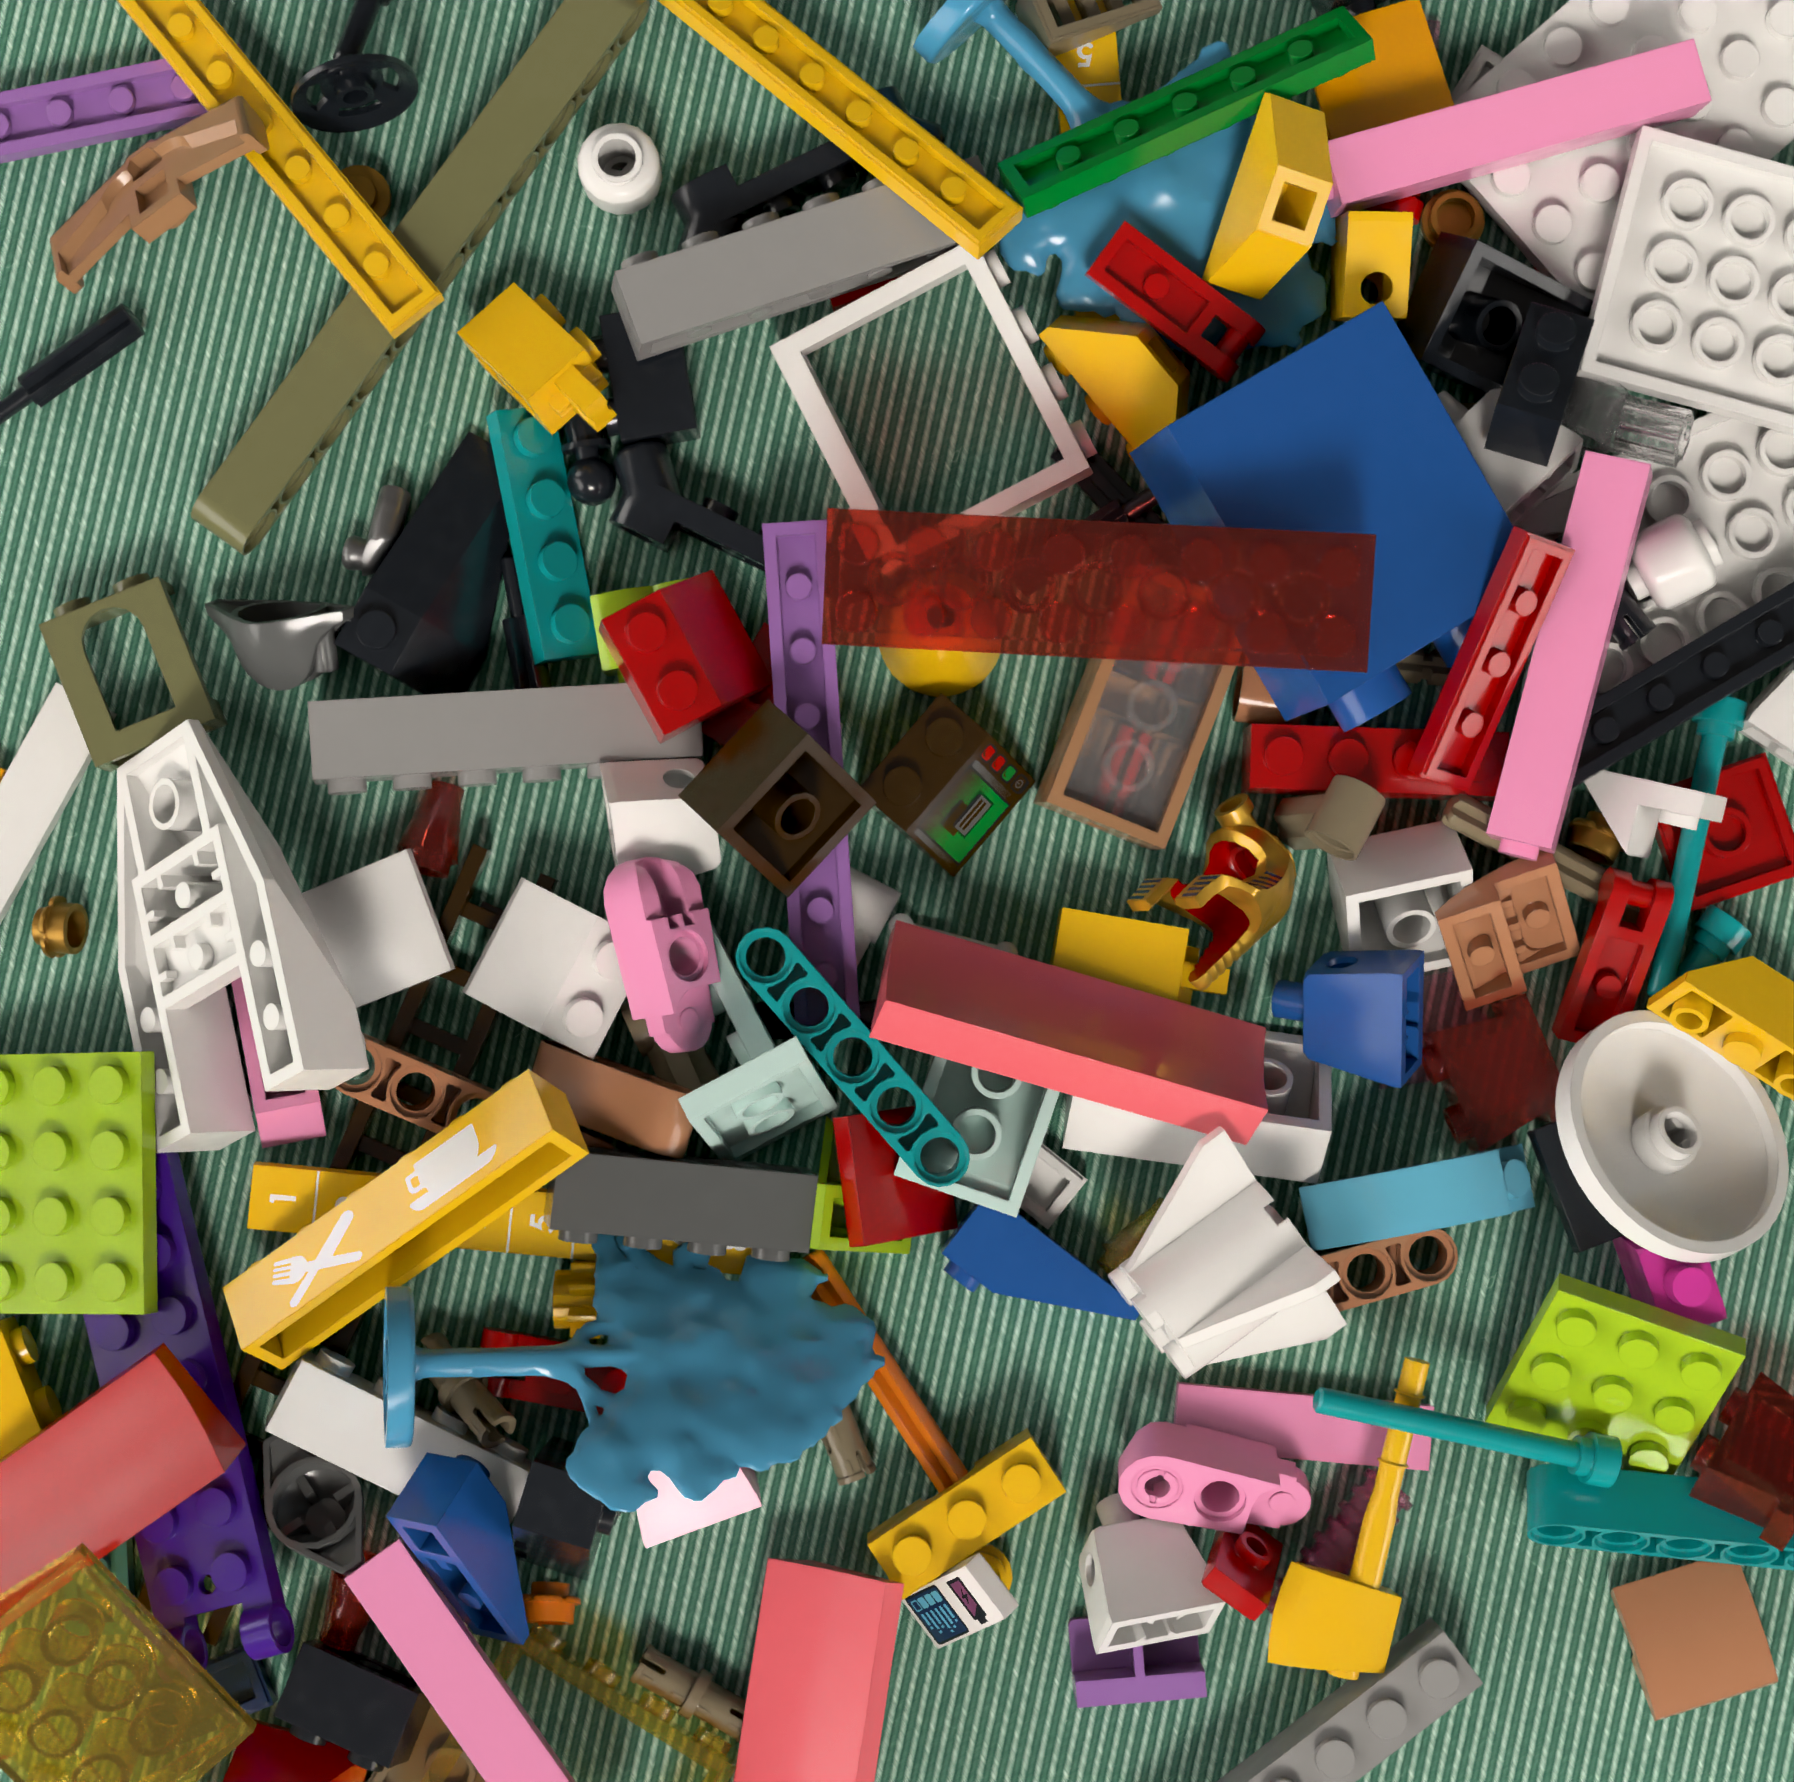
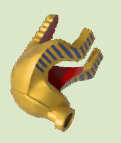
(1237, 897)

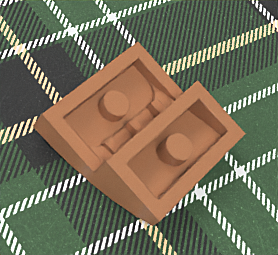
(1506, 928)
(1694, 1636)

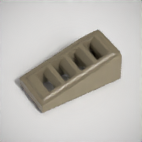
(1060, 32)

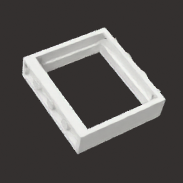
(1017, 334)

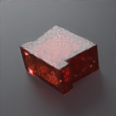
(1493, 1073)
(1753, 1462)

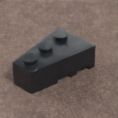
(556, 1519)

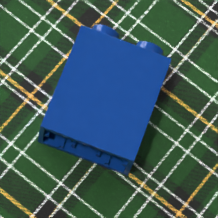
(1346, 444)

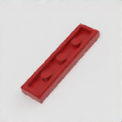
(1491, 659)

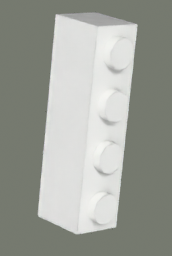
(342, 1422)

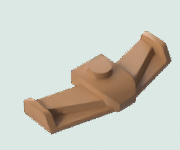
(154, 187)

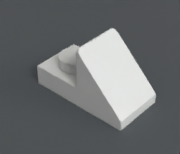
(1637, 805)

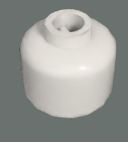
(616, 148)
(1673, 561)

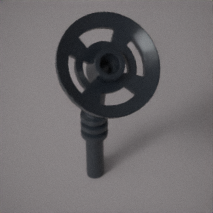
(354, 81)

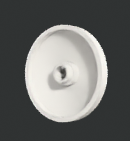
(1670, 1139)

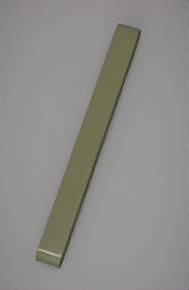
(441, 237)

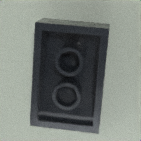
(1473, 308)

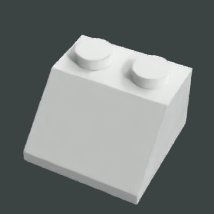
(1396, 888)
(551, 969)

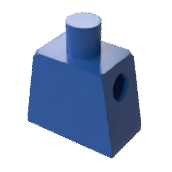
(1360, 1012)

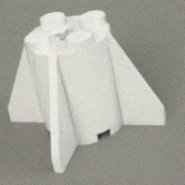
(1223, 1271)

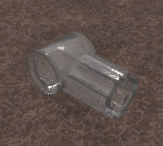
(1627, 424)

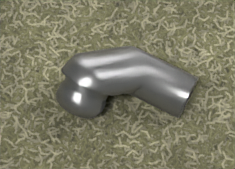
(384, 531)

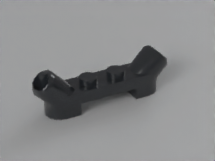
(720, 205)
(656, 508)

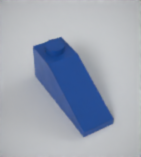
(1025, 1263)
(464, 1542)

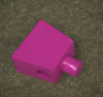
(1671, 1284)

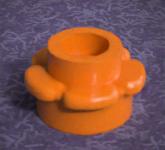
(550, 1604)

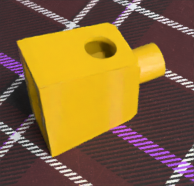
(1372, 248)

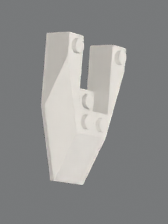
(198, 909)

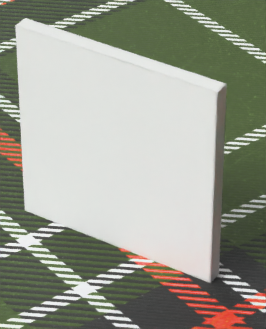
(380, 928)

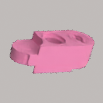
(663, 949)
(1209, 1479)

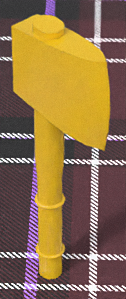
(1350, 1619)

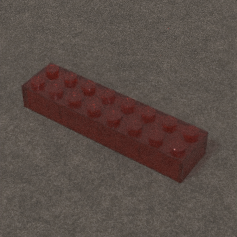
(1098, 589)

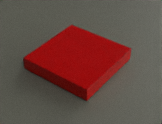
(1751, 843)
(876, 1201)

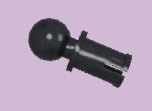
(590, 477)

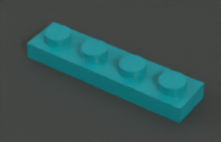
(543, 537)

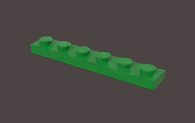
(1185, 111)

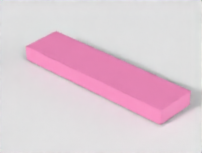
(1289, 1424)

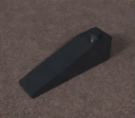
(439, 585)

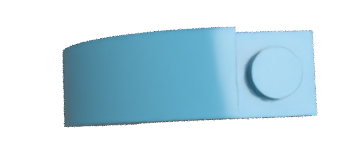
(1417, 1198)

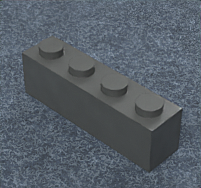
(684, 1200)

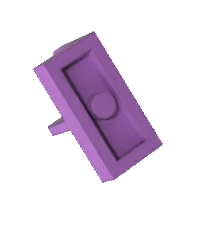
(1133, 1674)

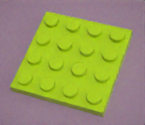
(78, 1183)

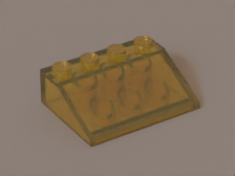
(103, 1685)

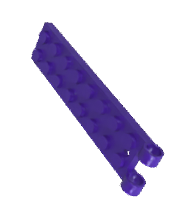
(222, 1524)

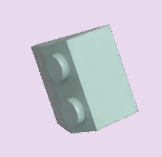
(999, 1122)

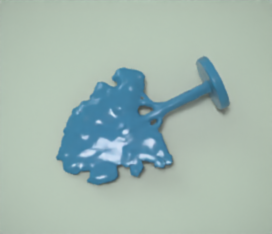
(1169, 200)
(711, 1367)

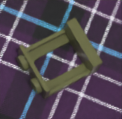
(152, 605)

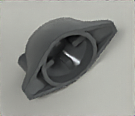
(282, 639)
(313, 1506)

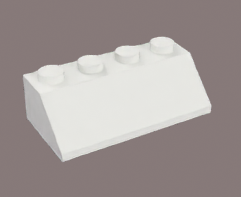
(1284, 1146)

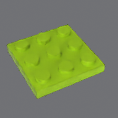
(1617, 1372)

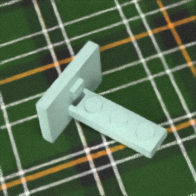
(769, 1092)

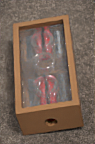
(1133, 746)

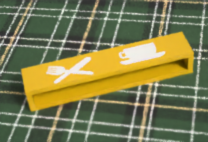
(405, 1220)

